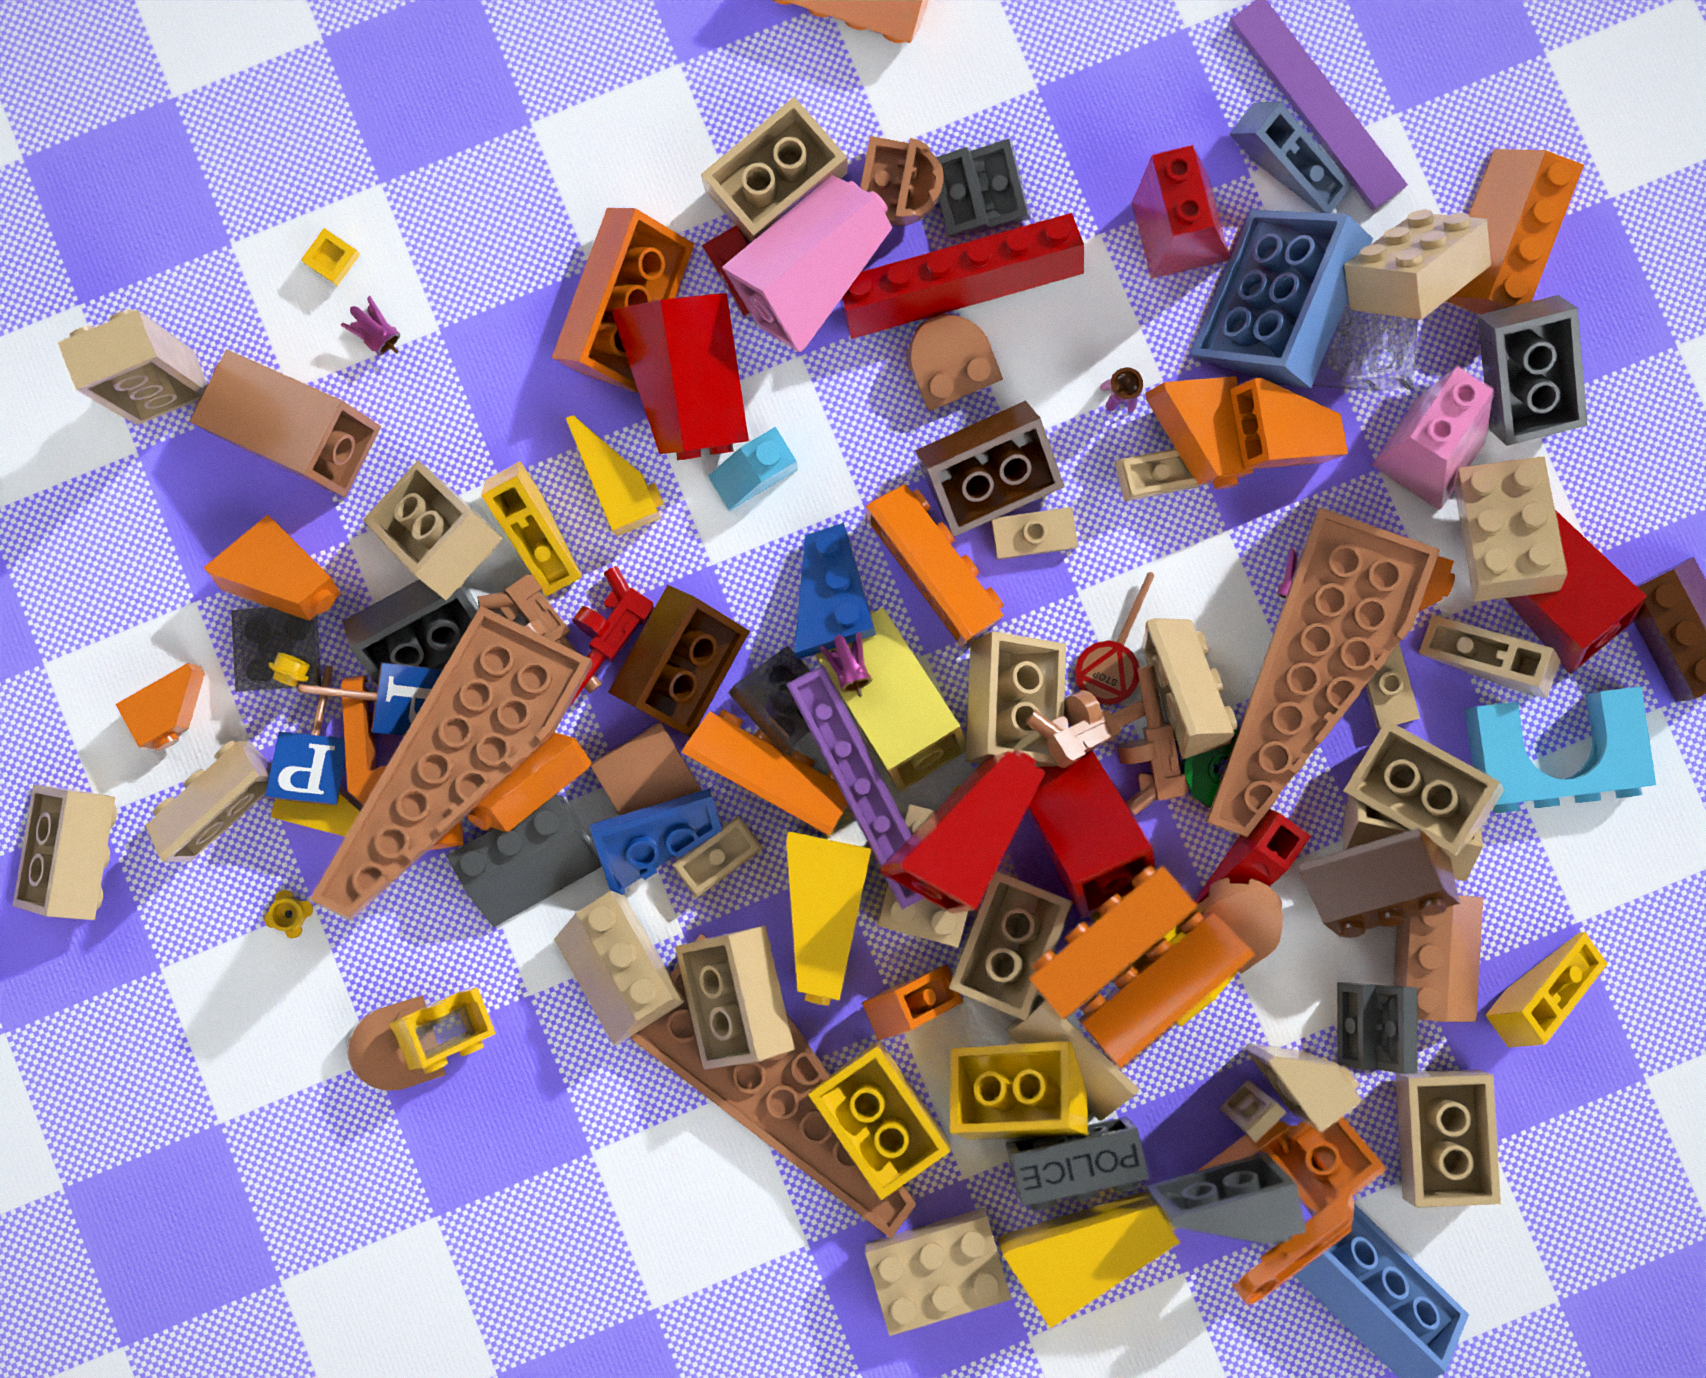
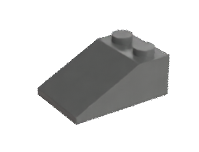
(1234, 1200)

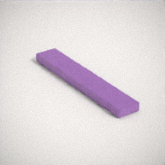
(1318, 103)
(853, 770)

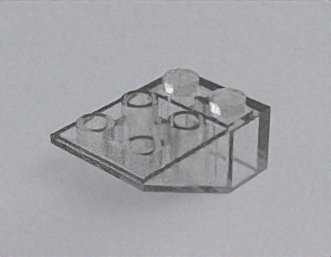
(1370, 353)

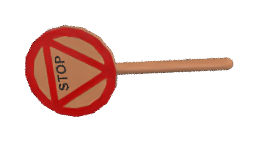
(1110, 667)

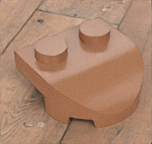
(904, 177)
(950, 360)
(1250, 912)
(376, 1051)

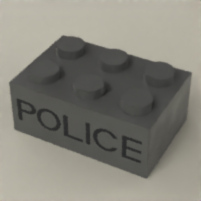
(1535, 369)
(1077, 1164)

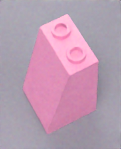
(809, 259)
(1438, 436)

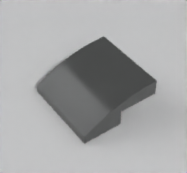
(982, 189)
(1377, 1027)

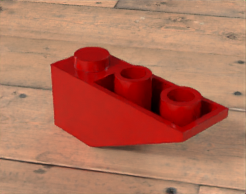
(1261, 855)

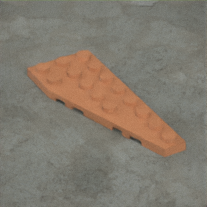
(1336, 628)
(473, 731)
(775, 1106)

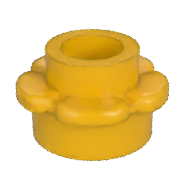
(289, 669)

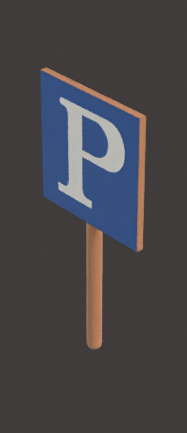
(397, 699)
(308, 765)

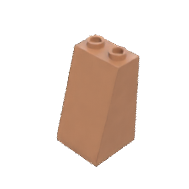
(286, 422)

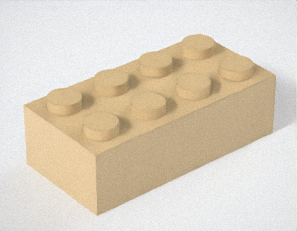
(133, 367)

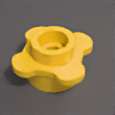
(277, 919)

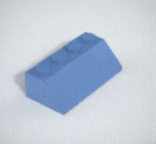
(1387, 1301)

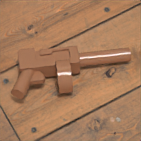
(526, 599)
(1088, 726)
(1156, 748)

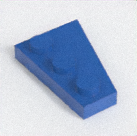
(830, 594)
(646, 838)

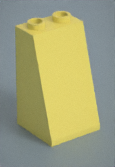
(900, 708)

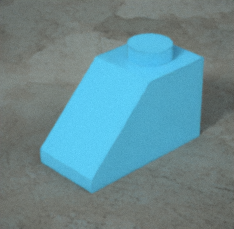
(753, 469)

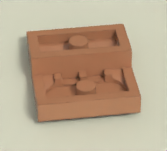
(645, 771)

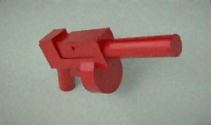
(612, 634)

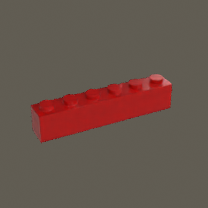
(963, 275)

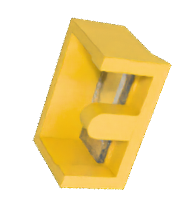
(443, 1029)

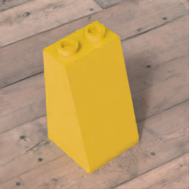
(825, 903)
(1086, 1253)

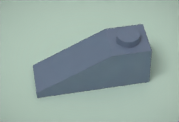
(1290, 155)

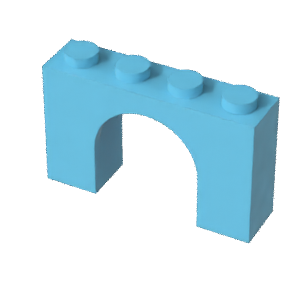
(1617, 760)

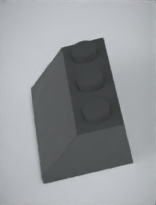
(410, 628)
(527, 864)

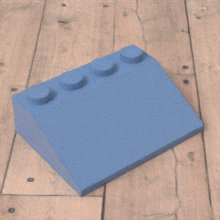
(1281, 295)

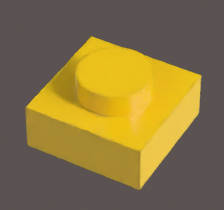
(330, 257)

